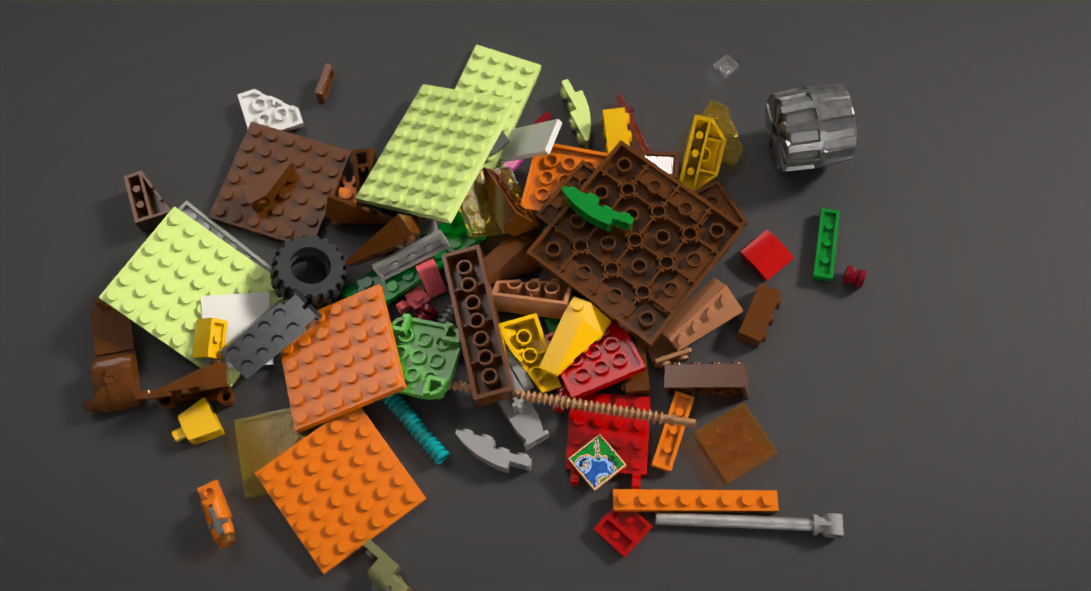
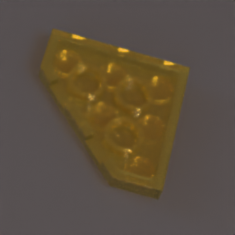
(721, 115)

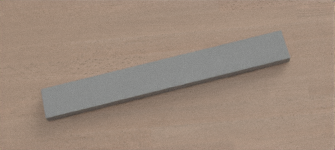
(210, 225)

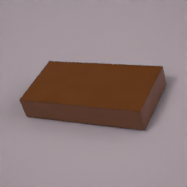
(325, 83)

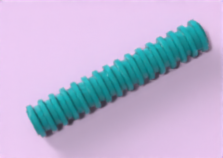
(416, 428)

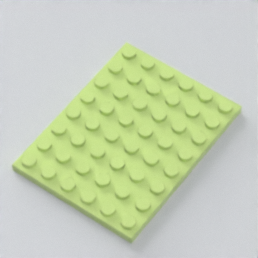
(436, 152)
(170, 274)

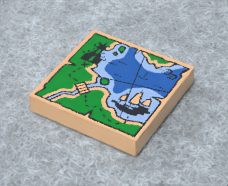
(597, 462)

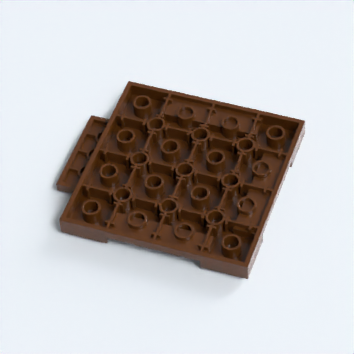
(639, 273)

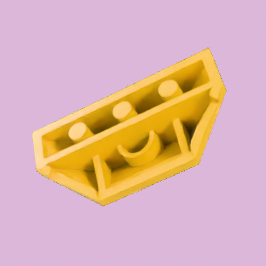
(702, 153)

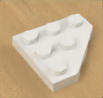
(269, 111)

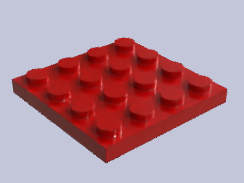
(603, 364)

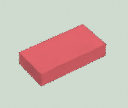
(431, 278)

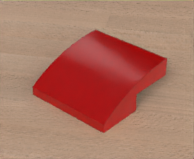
(766, 255)
(623, 530)

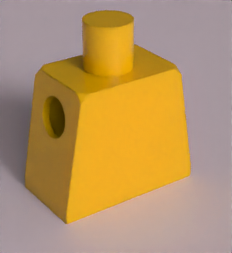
(198, 423)

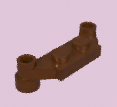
(214, 395)

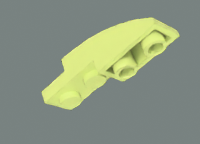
(579, 112)

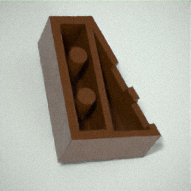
(145, 202)

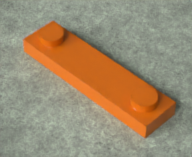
(672, 435)

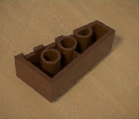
(707, 379)

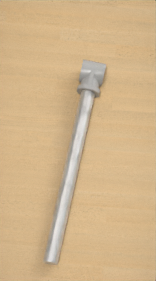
(829, 524)

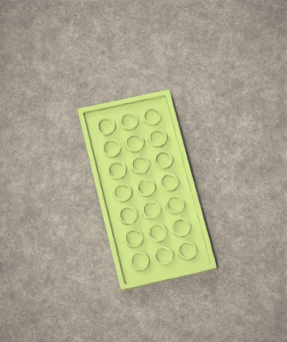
(499, 76)

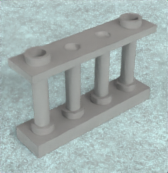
(413, 253)

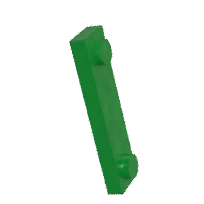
(826, 244)

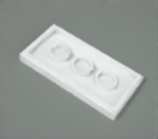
(531, 141)

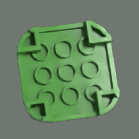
(427, 355)

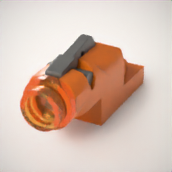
(217, 514)

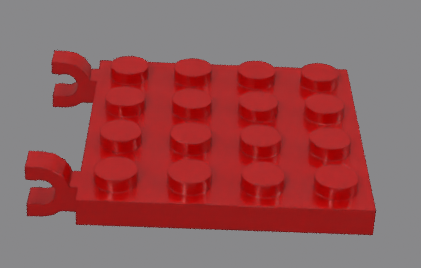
(625, 436)

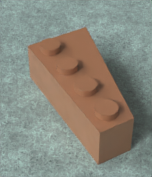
(535, 296)
(702, 314)

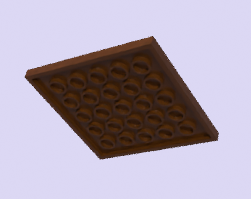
(301, 201)

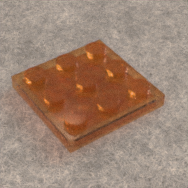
(735, 443)

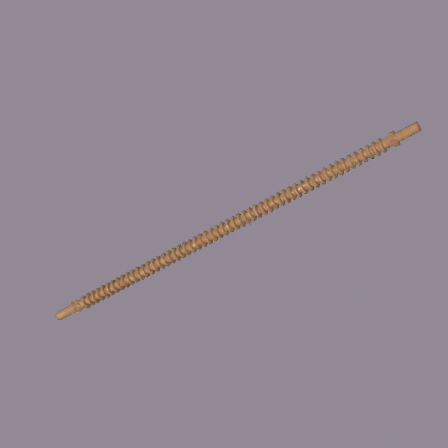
(670, 419)

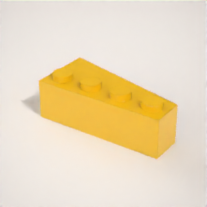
(615, 127)

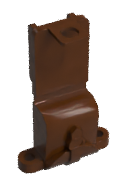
(116, 369)

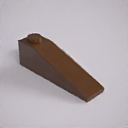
(506, 207)
(349, 213)
(396, 234)
(510, 258)
(204, 379)

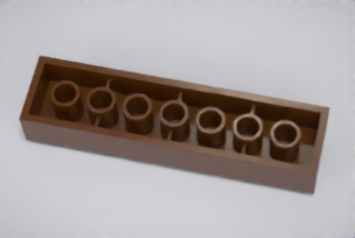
(479, 326)

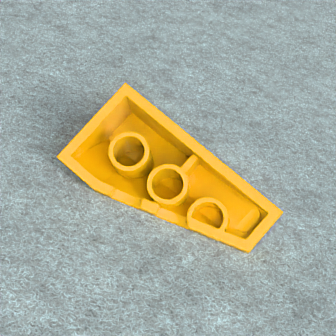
(576, 331)
(529, 346)

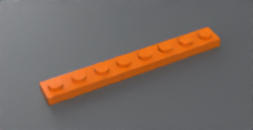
(695, 501)

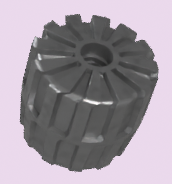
(811, 127)

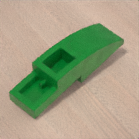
(588, 208)

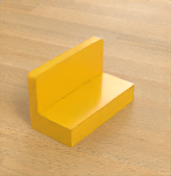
(209, 338)

